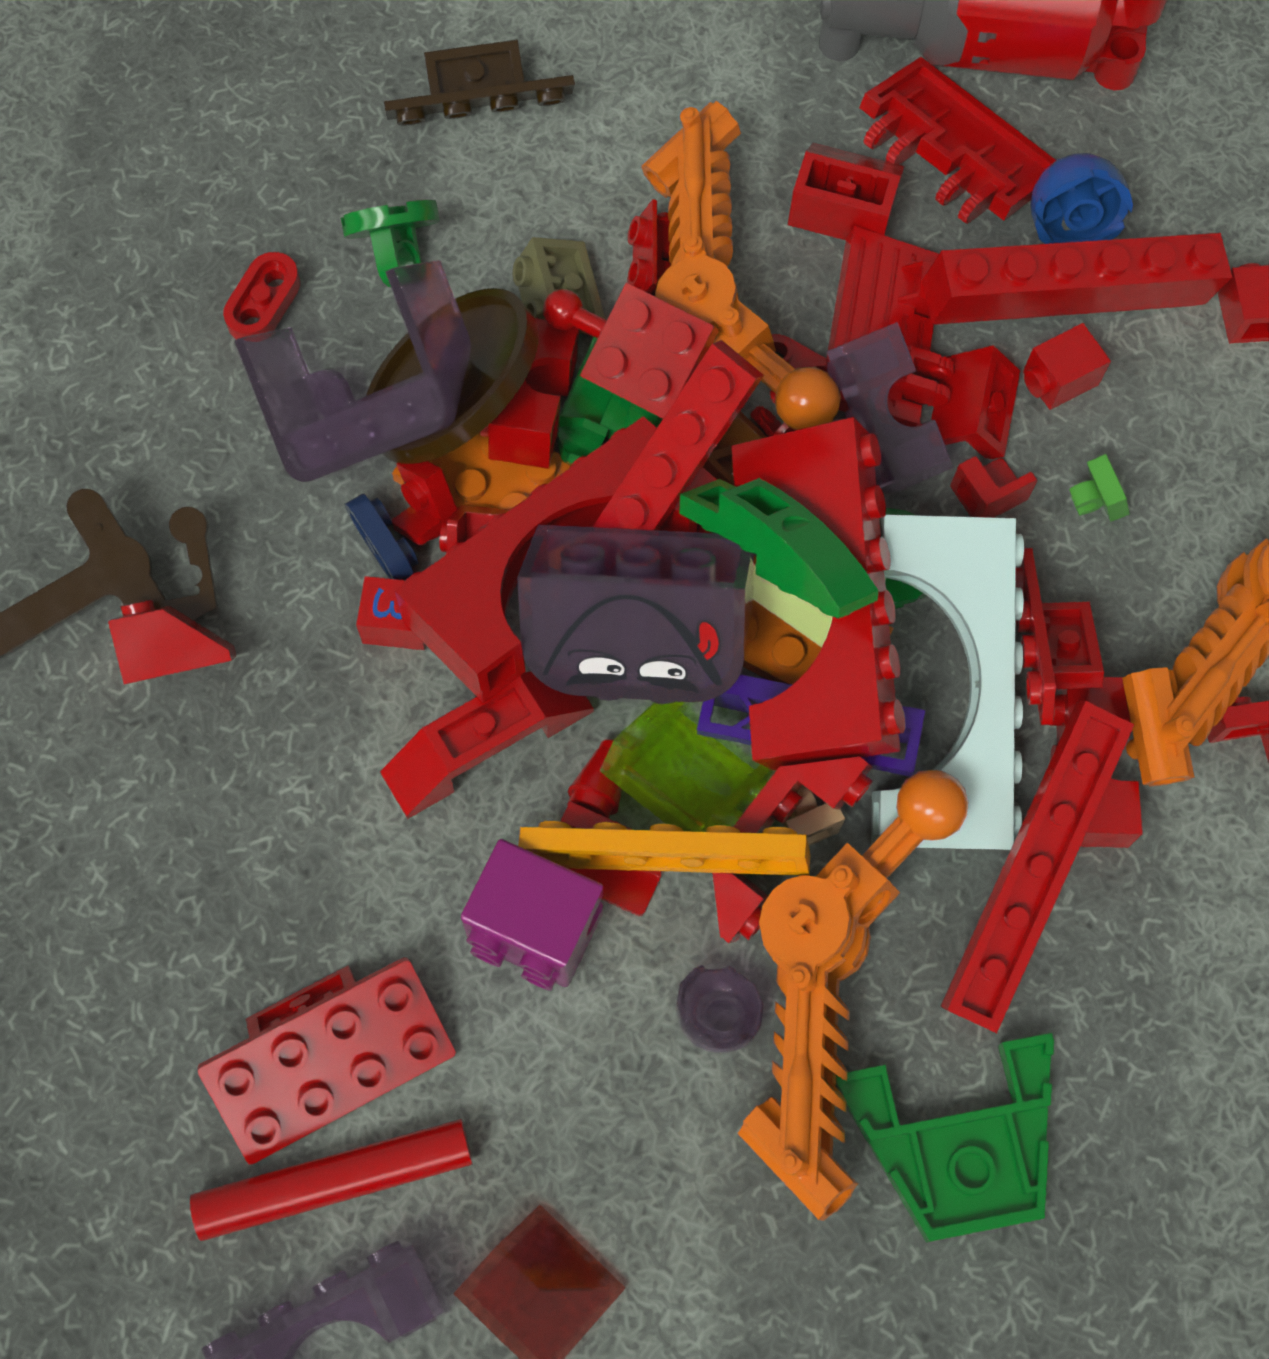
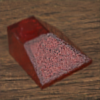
(539, 1289)

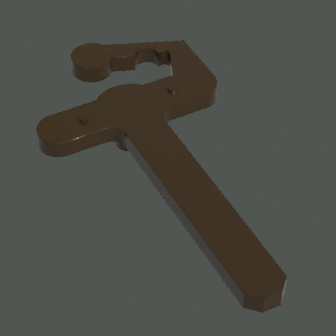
(114, 567)

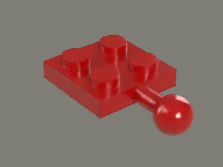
(642, 347)

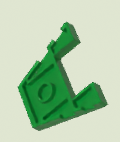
(966, 1167)

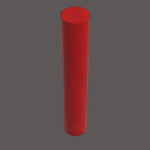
(330, 1180)

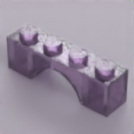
(389, 1297)

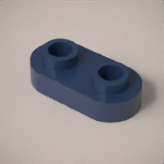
(372, 522)

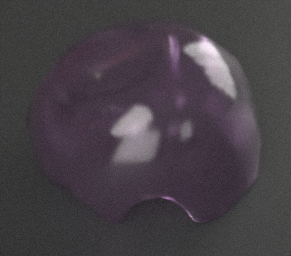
(719, 1009)

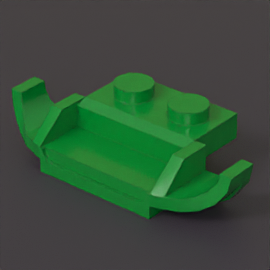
(592, 415)

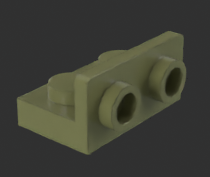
(552, 266)

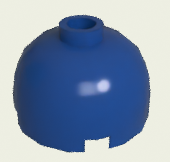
(1086, 194)

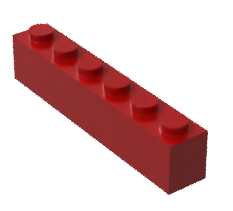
(1075, 278)

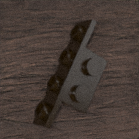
(477, 78)

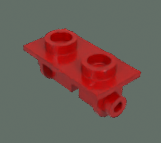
(650, 244)

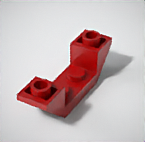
(473, 733)
(833, 781)

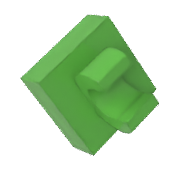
(1100, 491)

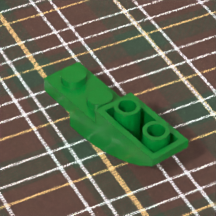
(789, 542)

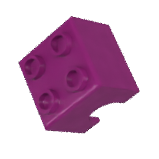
(532, 915)

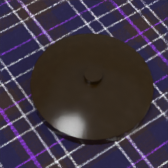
(501, 355)

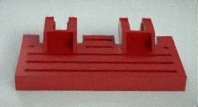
(952, 132)
(885, 286)

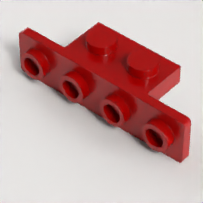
(1057, 643)

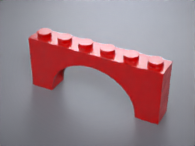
(464, 596)
(848, 693)

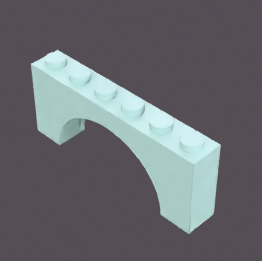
(971, 576)

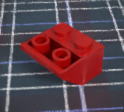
(843, 191)

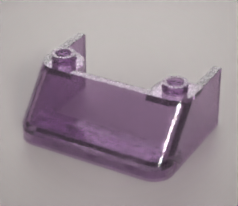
(315, 414)

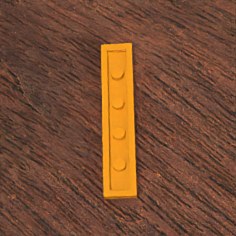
(670, 848)

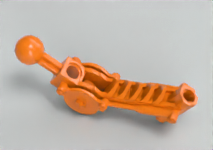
(697, 178)
(1207, 675)
(818, 938)

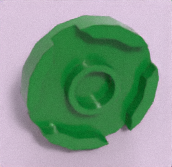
(392, 231)

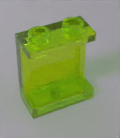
(681, 774)

